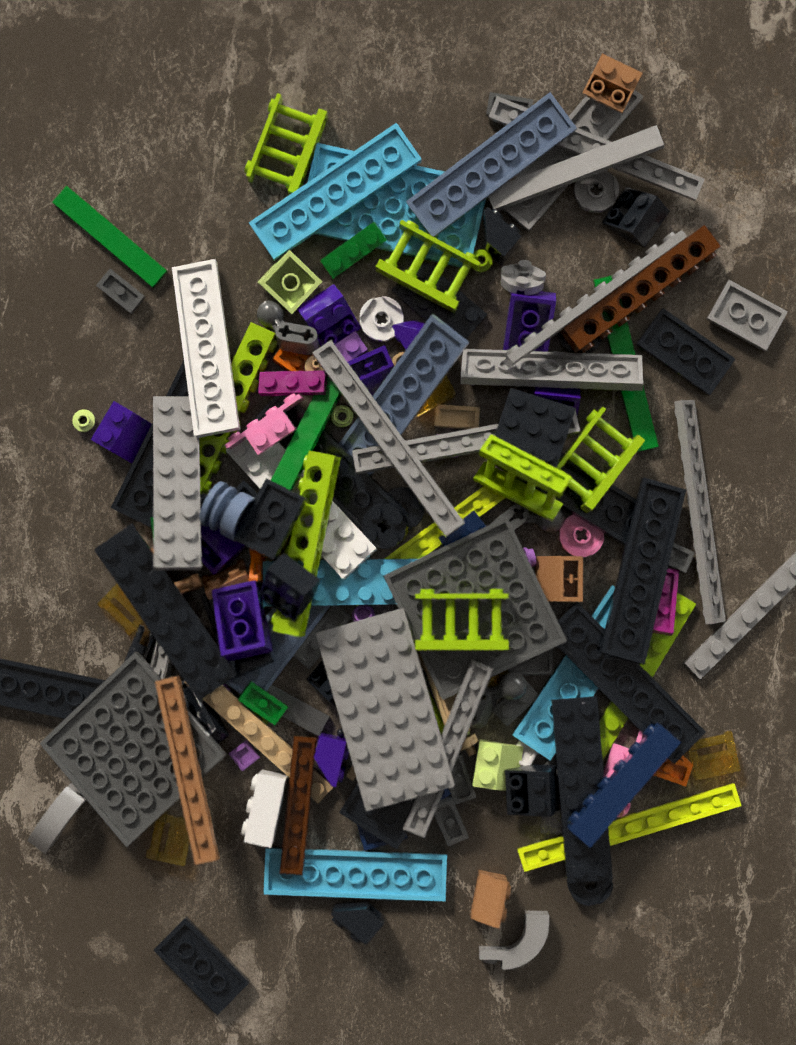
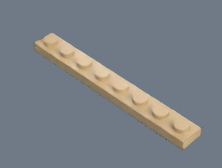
(261, 736)

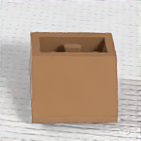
(612, 83)
(560, 577)
(489, 898)

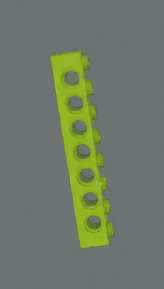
(254, 336)
(315, 533)

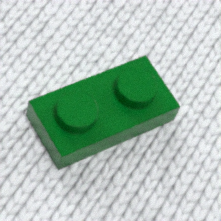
(262, 702)

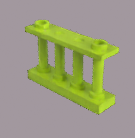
(308, 142)
(428, 288)
(616, 462)
(527, 467)
(450, 639)

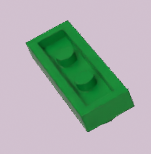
(353, 249)

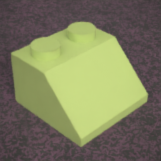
(289, 281)
(492, 761)

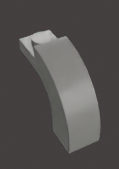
(56, 818)
(525, 948)

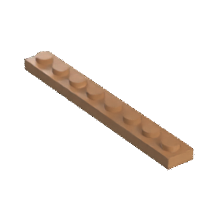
(187, 770)

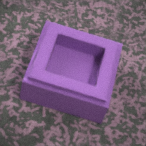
(244, 755)

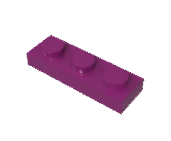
(292, 382)
(666, 611)

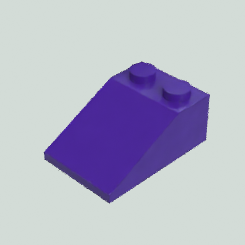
(527, 316)
(241, 621)

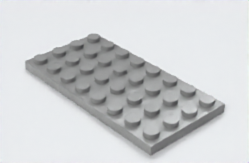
(385, 709)

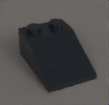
(204, 714)

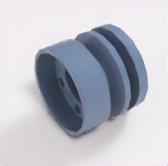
(225, 509)

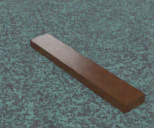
(298, 805)

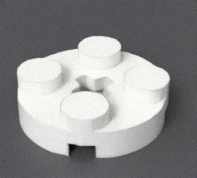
(378, 306)

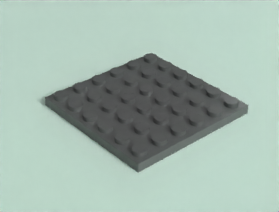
(474, 566)
(120, 750)

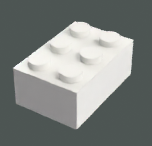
(264, 808)

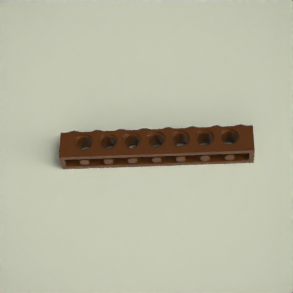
(700, 240)

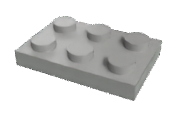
(746, 315)

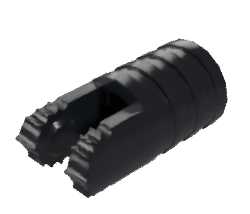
(137, 647)

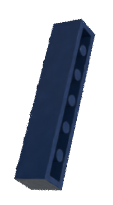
(623, 784)

